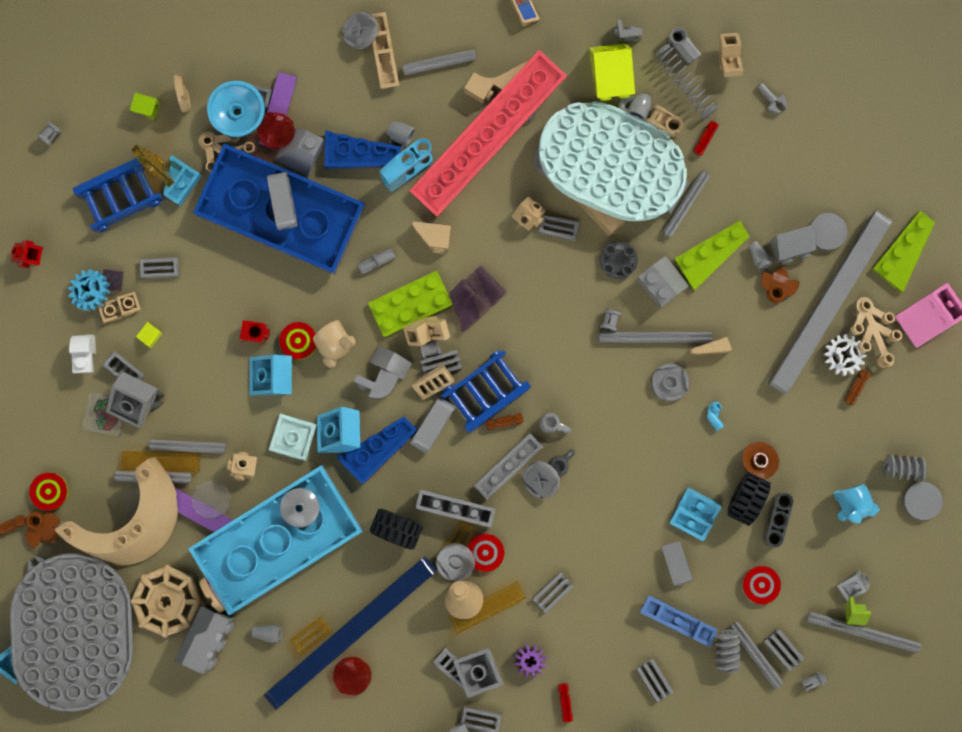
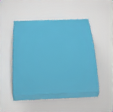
(695, 514)

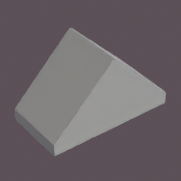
(391, 362)

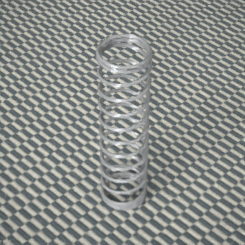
(662, 53)

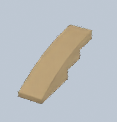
(384, 53)

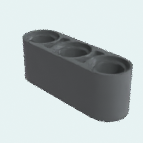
(784, 512)

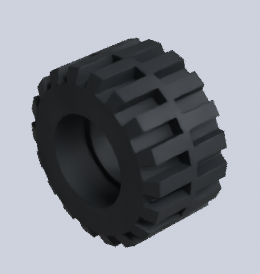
(748, 499)
(396, 529)

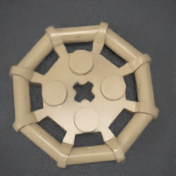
(155, 605)

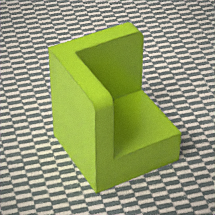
(145, 105)
(856, 613)

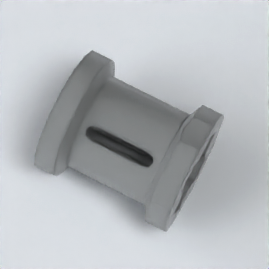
(49, 133)
(610, 320)
(430, 348)

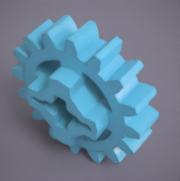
(92, 281)

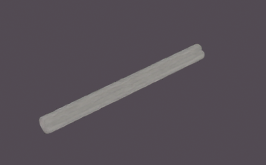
(656, 337)
(864, 632)

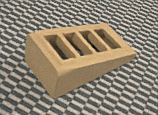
(715, 347)
(441, 369)

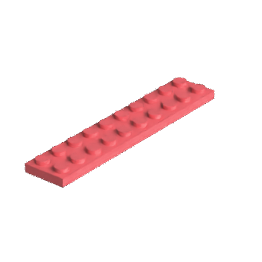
(488, 133)

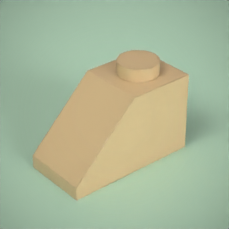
(434, 235)

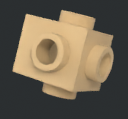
(529, 214)
(248, 466)

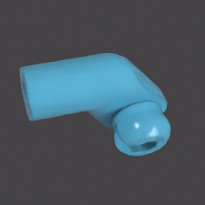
(712, 415)

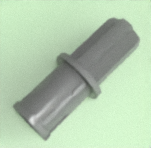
(376, 261)

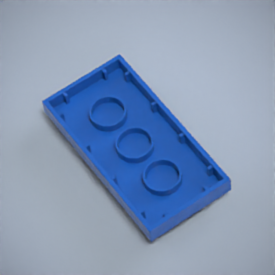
(241, 202)

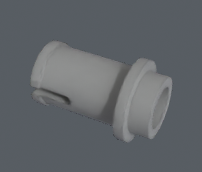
(814, 681)

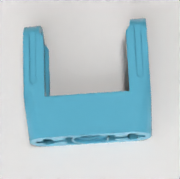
(394, 172)

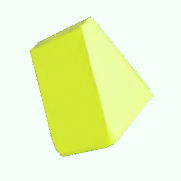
(149, 335)

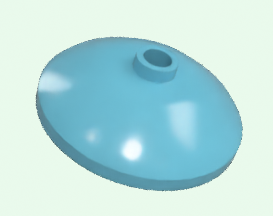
(232, 97)

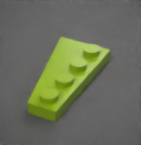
(903, 254)
(707, 256)

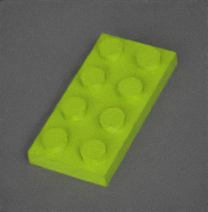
(410, 303)

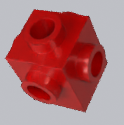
(26, 254)

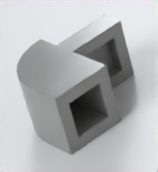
(381, 387)

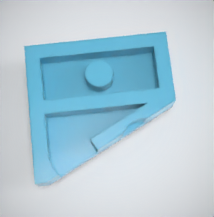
(184, 178)

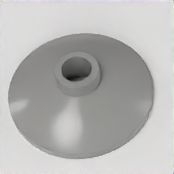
(299, 497)

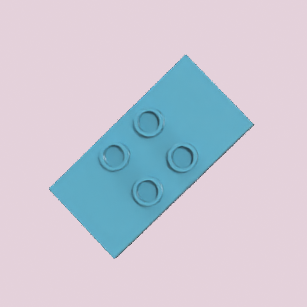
(264, 550)

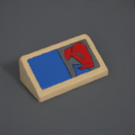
(525, 11)

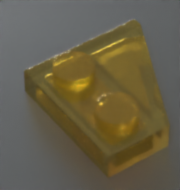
(153, 163)

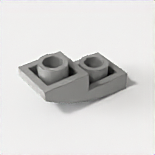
(677, 563)

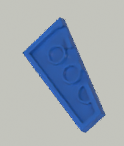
(352, 152)
(377, 449)

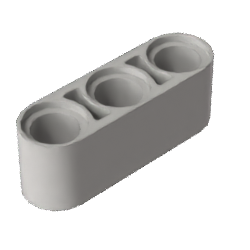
(282, 201)
(433, 425)

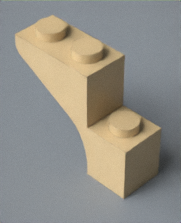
(482, 88)

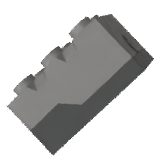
(205, 639)

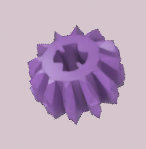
(527, 654)

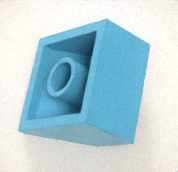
(270, 375)
(338, 431)

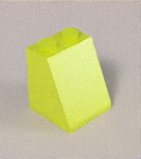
(612, 71)

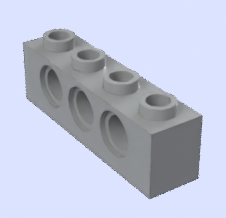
(455, 508)

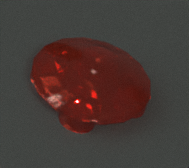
(276, 130)
(352, 676)

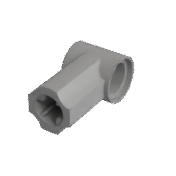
(685, 47)

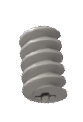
(906, 466)
(728, 651)

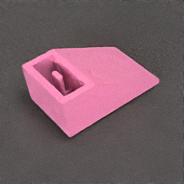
(931, 315)

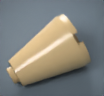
(463, 599)

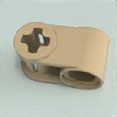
(664, 119)

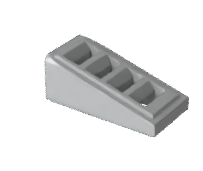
(109, 360)
(437, 661)

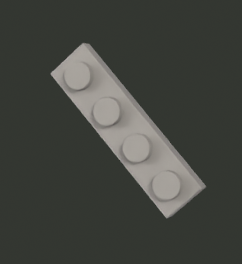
(508, 466)

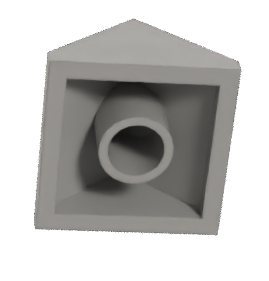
(478, 672)

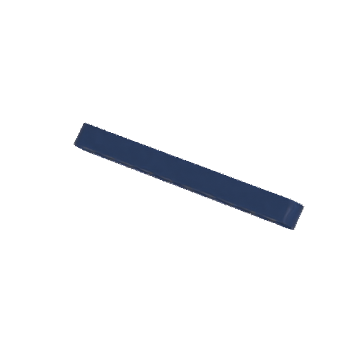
(350, 633)

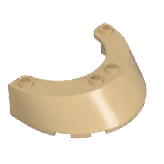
(146, 530)

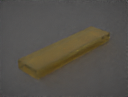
(169, 460)
(491, 605)

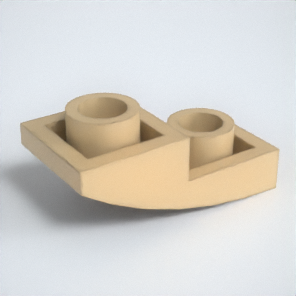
(119, 307)

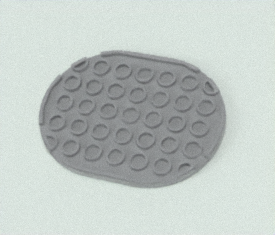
(71, 632)

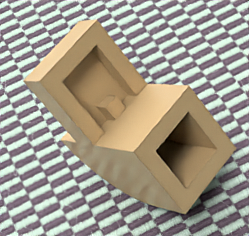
(730, 54)
(425, 330)

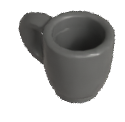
(560, 463)

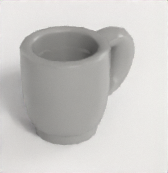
(639, 105)
(400, 133)
(551, 423)

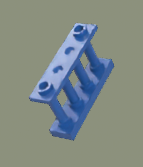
(103, 183)
(487, 409)

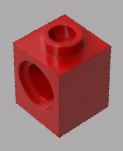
(248, 326)

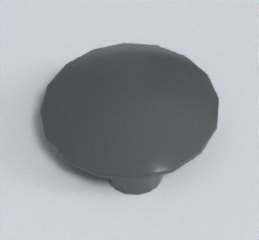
(618, 260)

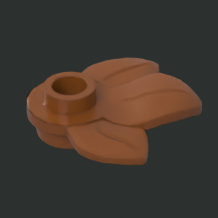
(778, 282)
(44, 530)

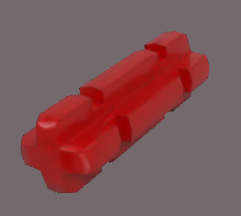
(706, 138)
(565, 702)

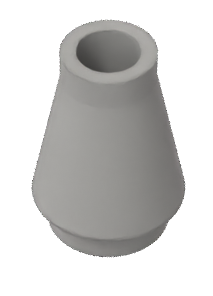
(760, 257)
(268, 633)

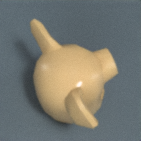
(333, 343)

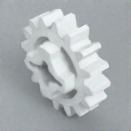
(840, 362)

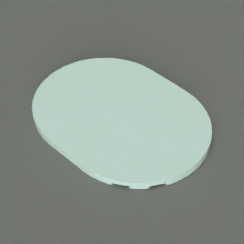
(612, 161)

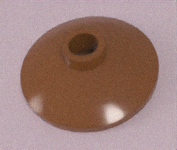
(765, 454)

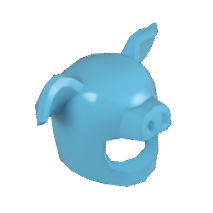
(855, 504)

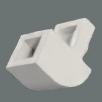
(82, 351)

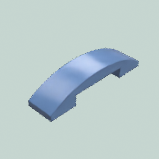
(679, 620)

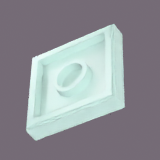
(292, 437)

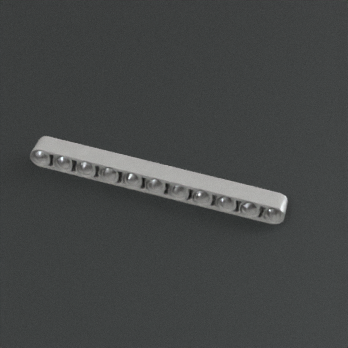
(830, 302)

